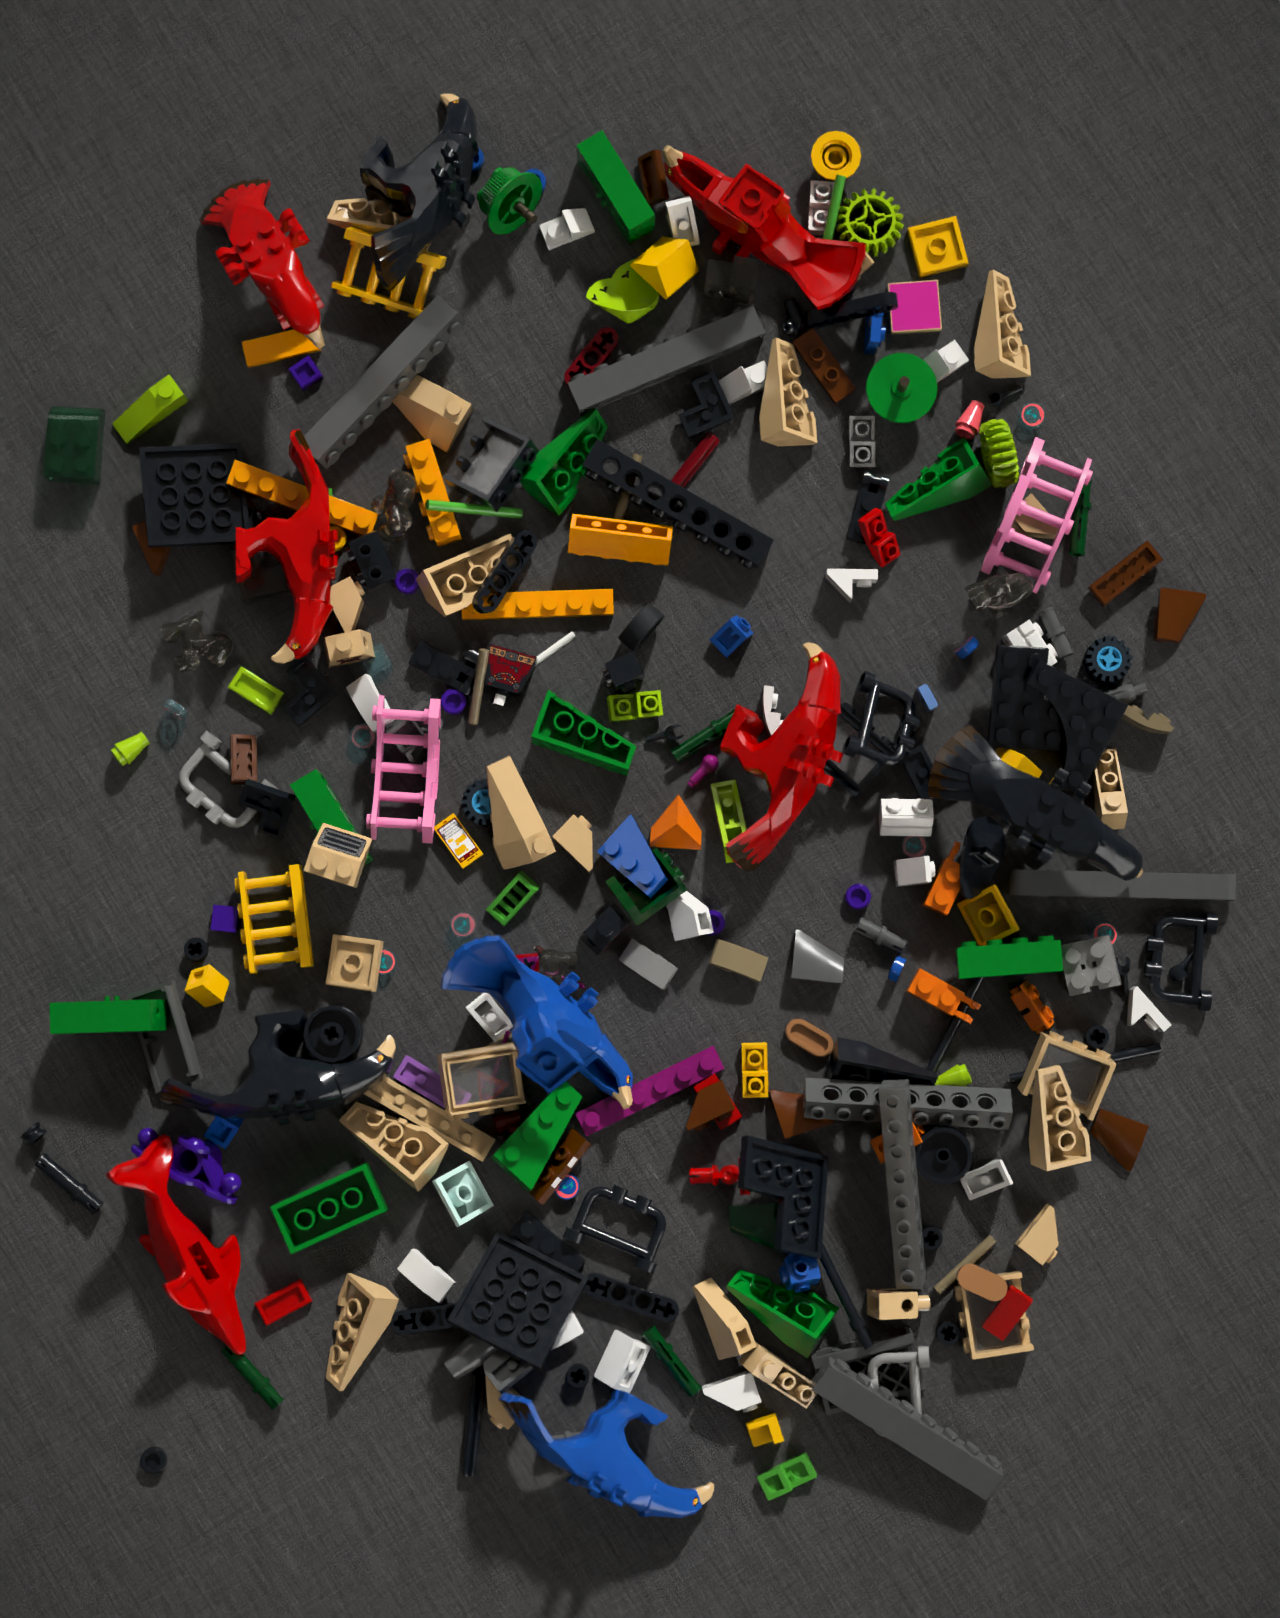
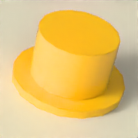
(835, 155)

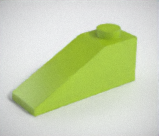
(150, 409)
(728, 812)

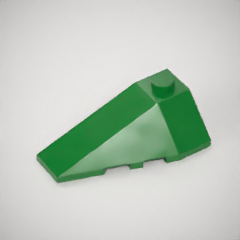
(559, 464)
(947, 481)
(791, 1315)

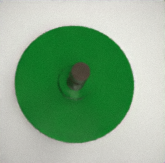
(901, 387)

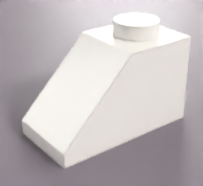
(735, 1391)

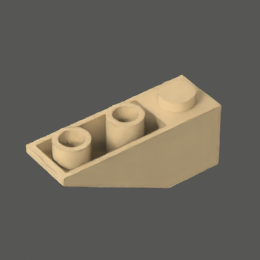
(1109, 791)
(724, 1322)
(778, 1374)

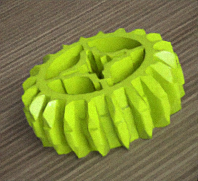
(880, 219)
(999, 453)

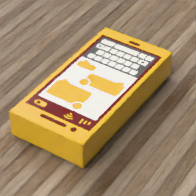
(458, 841)

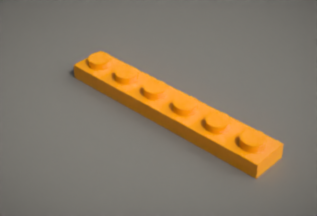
(294, 495)
(547, 604)

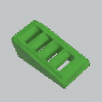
(527, 882)

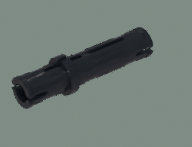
(69, 1184)

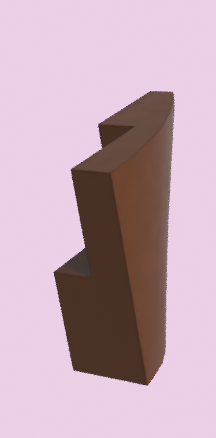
(1175, 613)
(790, 1114)
(1119, 1136)

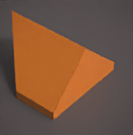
(676, 828)

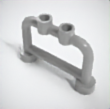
(197, 797)
(915, 1359)

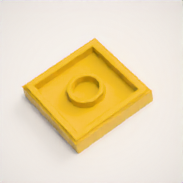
(937, 246)

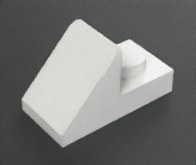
(682, 220)
(567, 228)
(946, 360)
(744, 382)
(843, 579)
(1140, 1005)
(490, 1016)
(986, 1179)

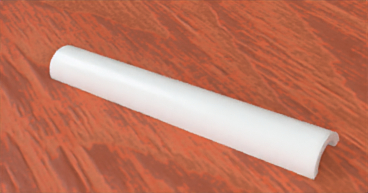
(555, 647)

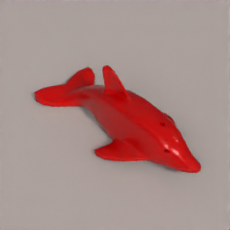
(195, 1271)

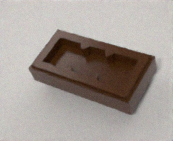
(653, 177)
(243, 758)

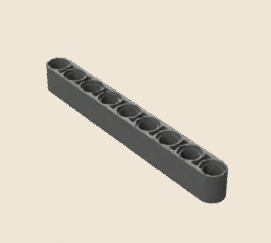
(1105, 885)

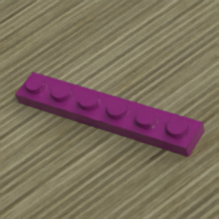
(651, 1090)

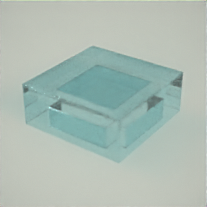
(379, 662)

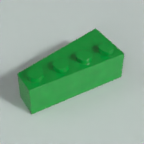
(574, 734)
(1008, 959)
(533, 1142)

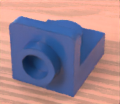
(731, 635)
(222, 1130)

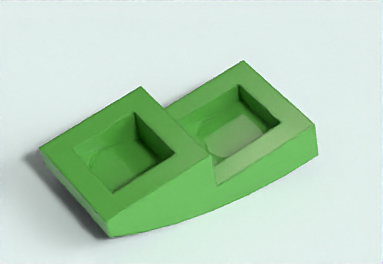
(786, 1476)

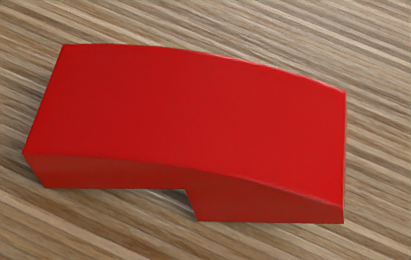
(878, 539)

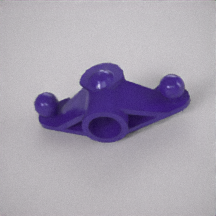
(205, 1174)

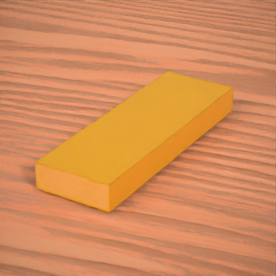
(277, 348)

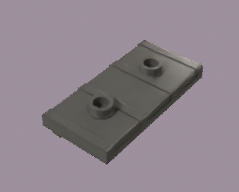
(170, 1051)

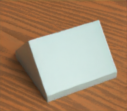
(463, 1193)

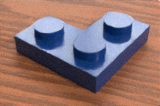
(873, 333)

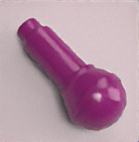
(709, 764)

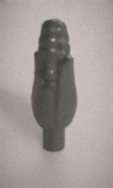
(1127, 692)

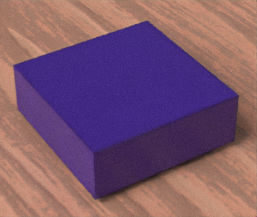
(305, 373)
(225, 918)

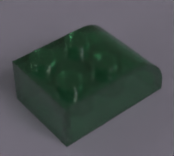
(74, 445)

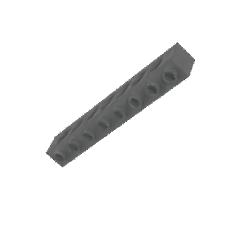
(929, 1103)
(902, 1184)

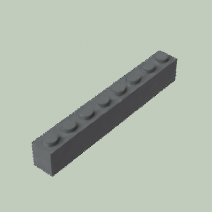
(666, 359)
(383, 381)
(907, 1428)

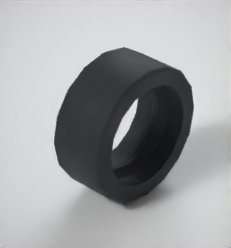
(641, 627)

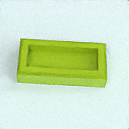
(256, 690)

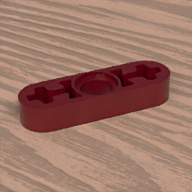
(598, 340)

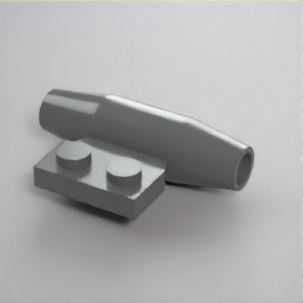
(498, 1366)

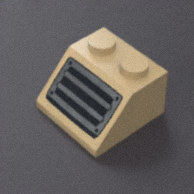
(338, 855)

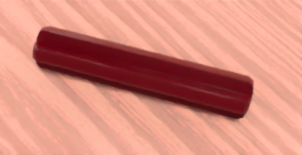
(695, 460)

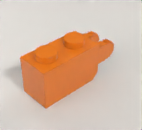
(945, 884)
(940, 995)

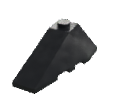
(867, 1063)

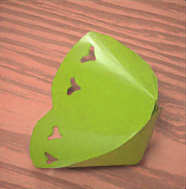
(624, 297)

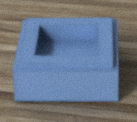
(926, 697)

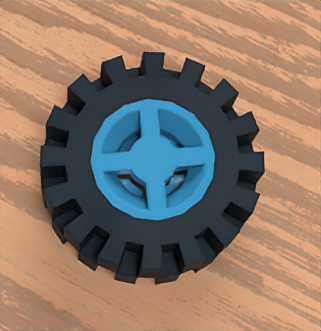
(1114, 655)
(477, 803)

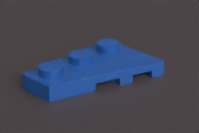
(632, 857)

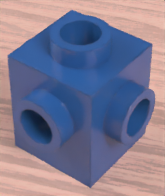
(799, 1272)

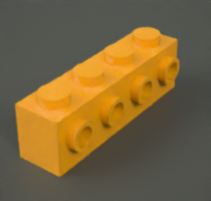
(431, 486)
(620, 539)

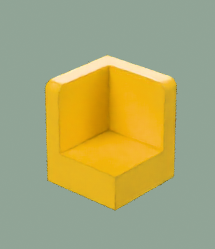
(207, 986)
(764, 1430)

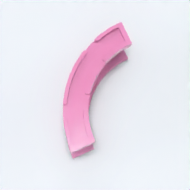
(1017, 506)
(428, 769)

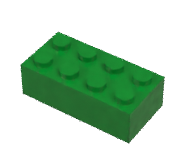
(329, 1208)

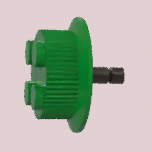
(509, 199)

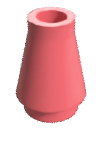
(970, 420)

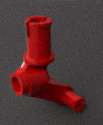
(728, 1175)

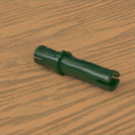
(1077, 547)
(703, 738)
(254, 1378)
(689, 1385)

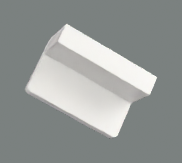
(622, 1361)

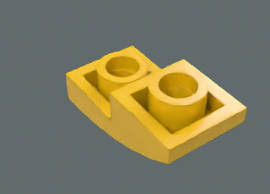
(754, 1070)

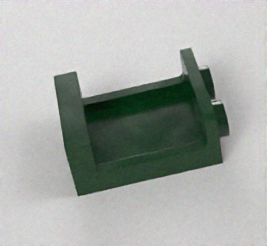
(637, 903)

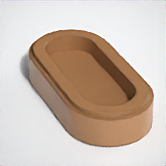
(809, 1037)
(981, 1282)

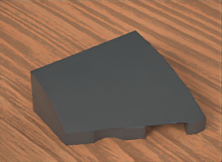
(412, 753)
(815, 961)

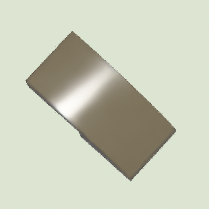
(1154, 723)
(738, 960)

